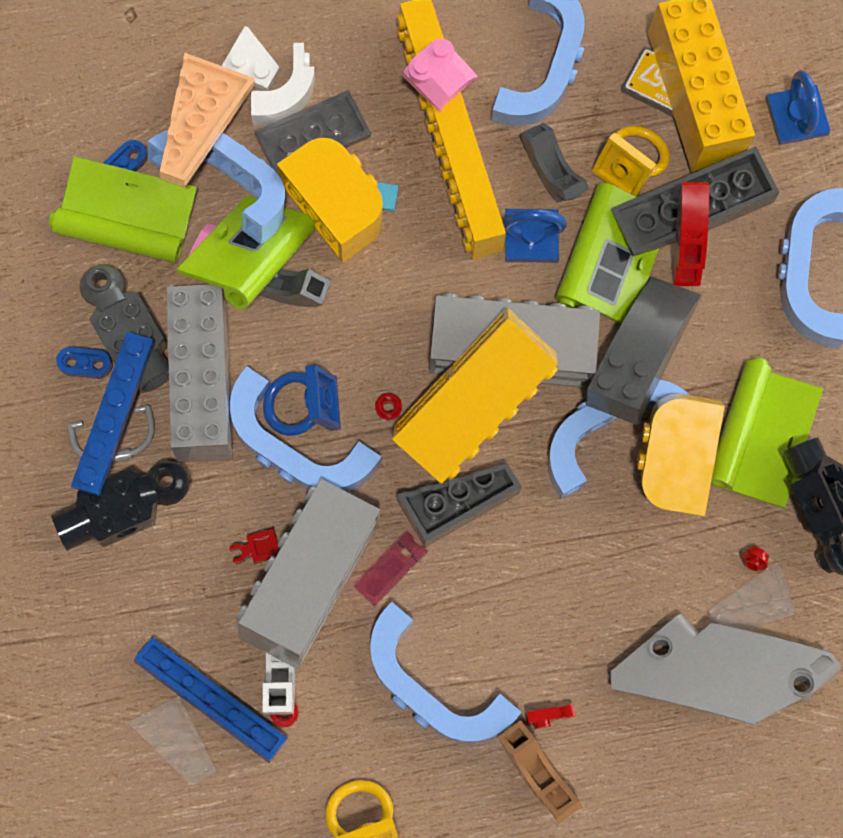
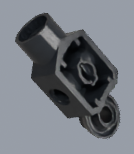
(819, 492)
(122, 508)

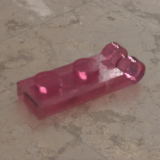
(390, 570)

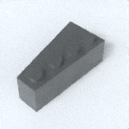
(448, 506)

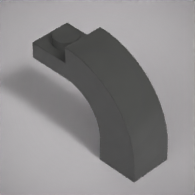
(551, 165)
(297, 288)

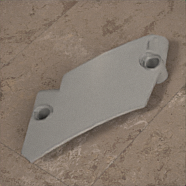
(724, 670)

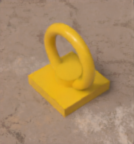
(625, 165)
(383, 829)

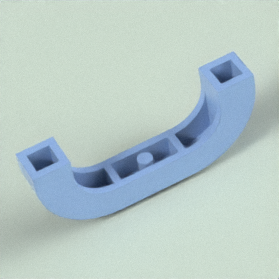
(531, 107)
(252, 173)
(803, 314)
(562, 464)
(292, 466)
(410, 695)

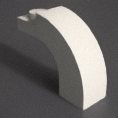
(289, 99)
(278, 687)

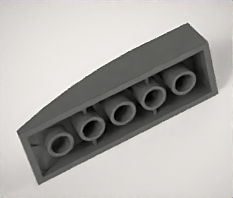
(735, 189)
(641, 350)

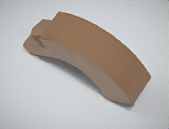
(537, 772)

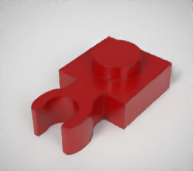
(259, 547)
(543, 717)

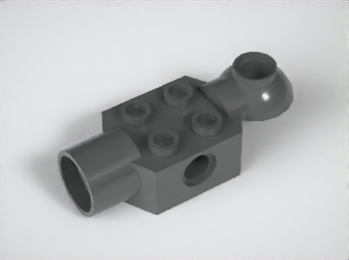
(123, 313)

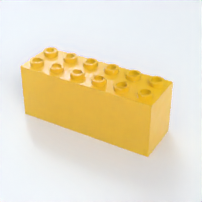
(700, 82)
(475, 396)

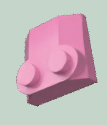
(439, 73)

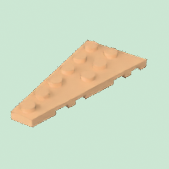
(201, 111)

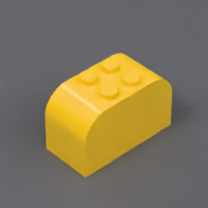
(334, 194)
(680, 452)

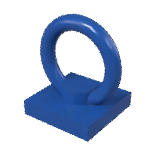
(798, 111)
(533, 235)
(319, 397)

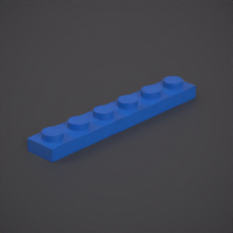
(112, 414)
(210, 700)

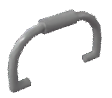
(121, 455)

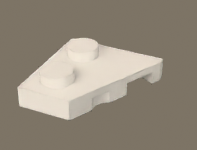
(253, 60)

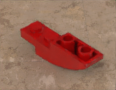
(692, 233)

